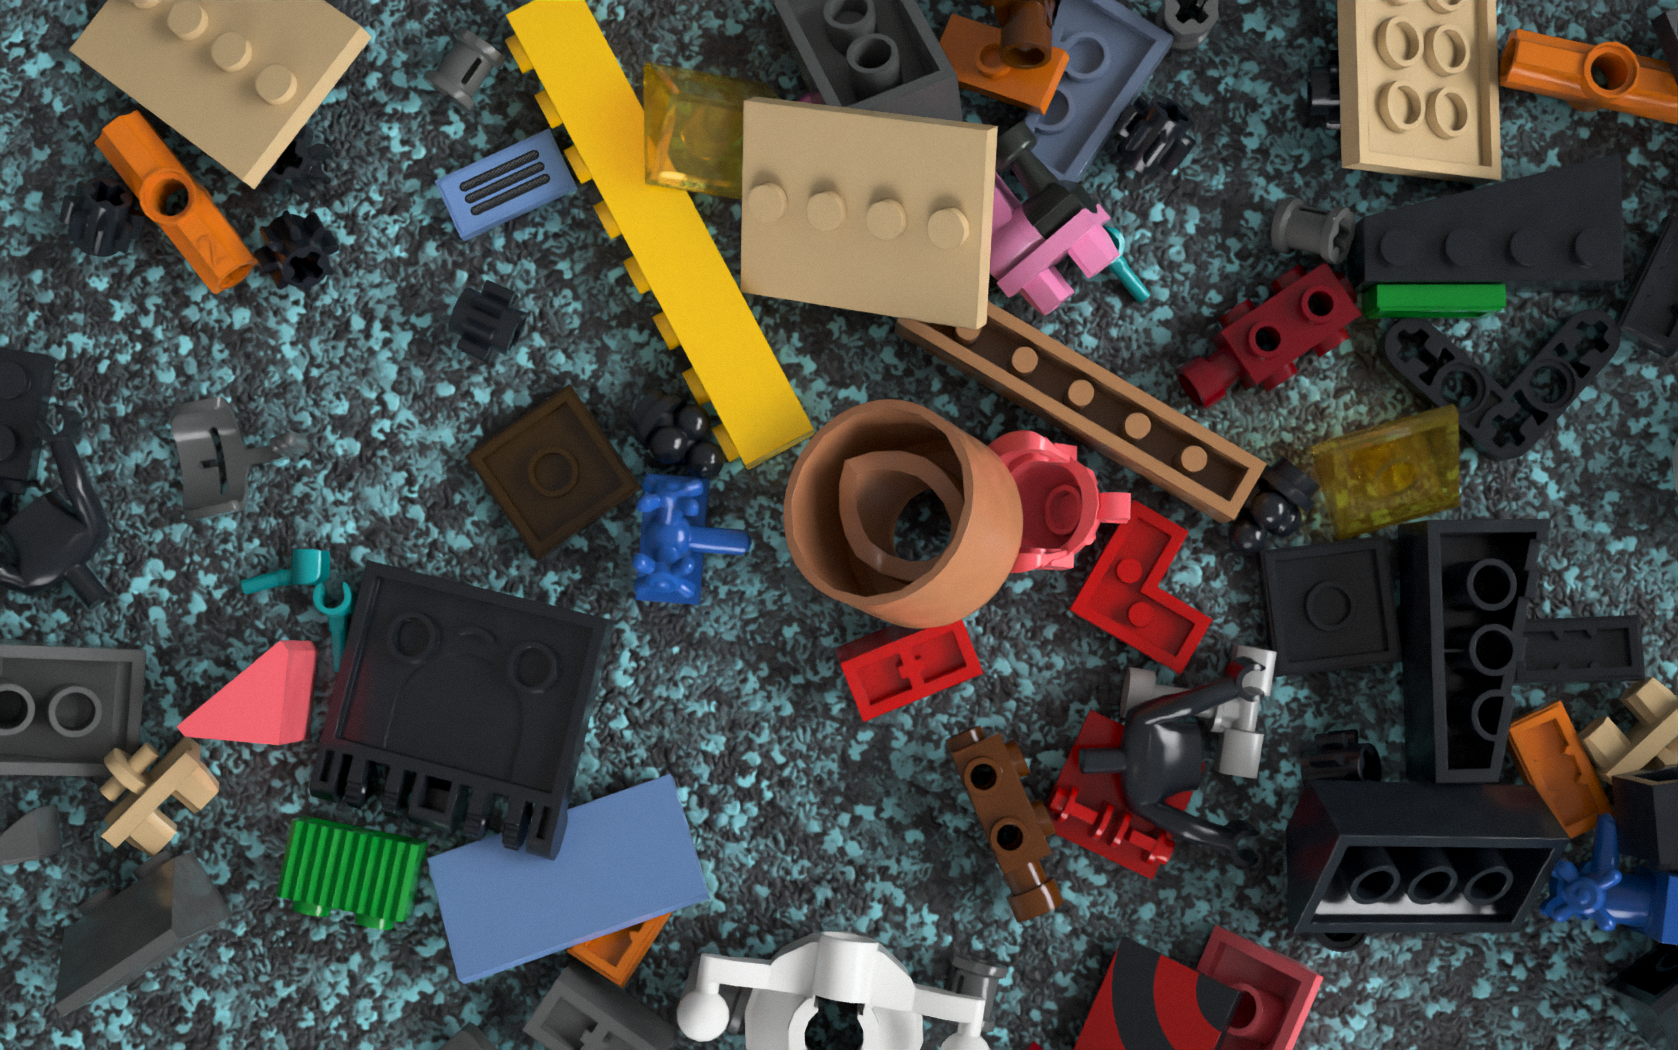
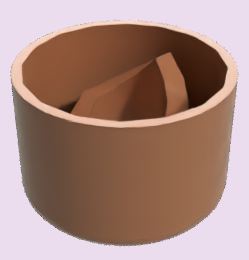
(858, 481)

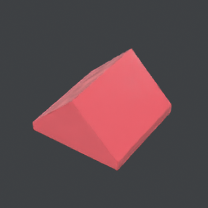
(264, 702)
(1274, 989)

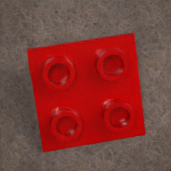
(1093, 809)

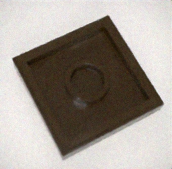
(553, 472)

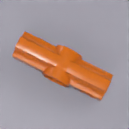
(1563, 71)
(153, 175)

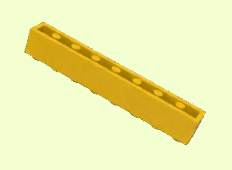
(662, 230)

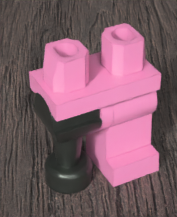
(1044, 228)

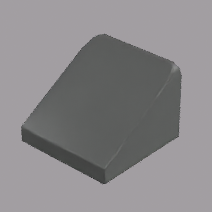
(32, 837)

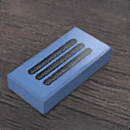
(506, 185)

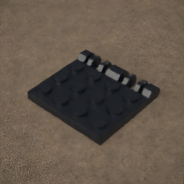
(465, 696)

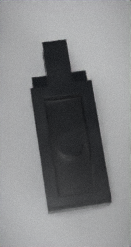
(24, 398)

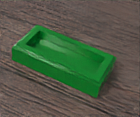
(1433, 301)

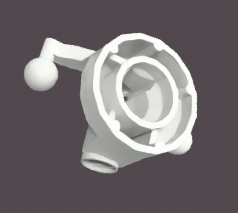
(832, 967)

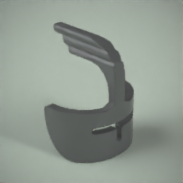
(193, 433)

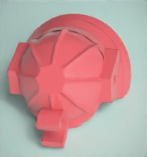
(1057, 500)

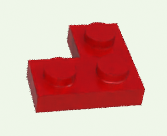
(1125, 597)

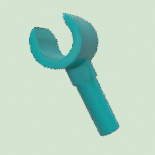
(1123, 271)
(308, 568)
(336, 618)

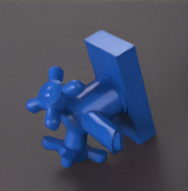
(676, 539)
(1601, 892)

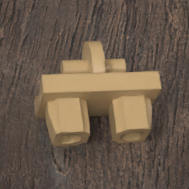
(1645, 742)
(136, 814)

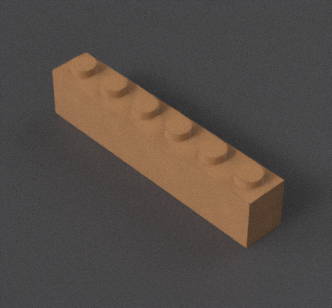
(1096, 409)

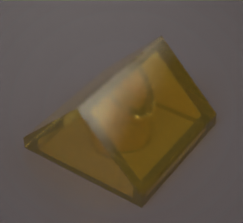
(695, 129)
(1390, 472)

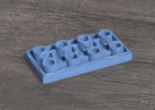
(616, 868)

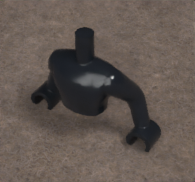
(50, 536)
(1165, 759)

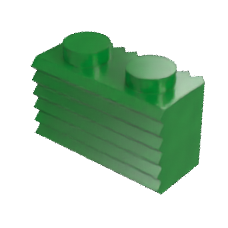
(351, 871)

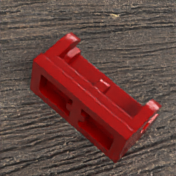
(906, 665)

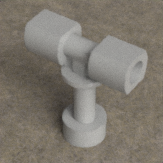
(1235, 720)

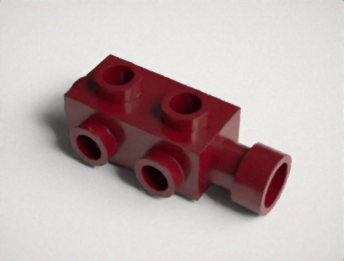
(1287, 324)

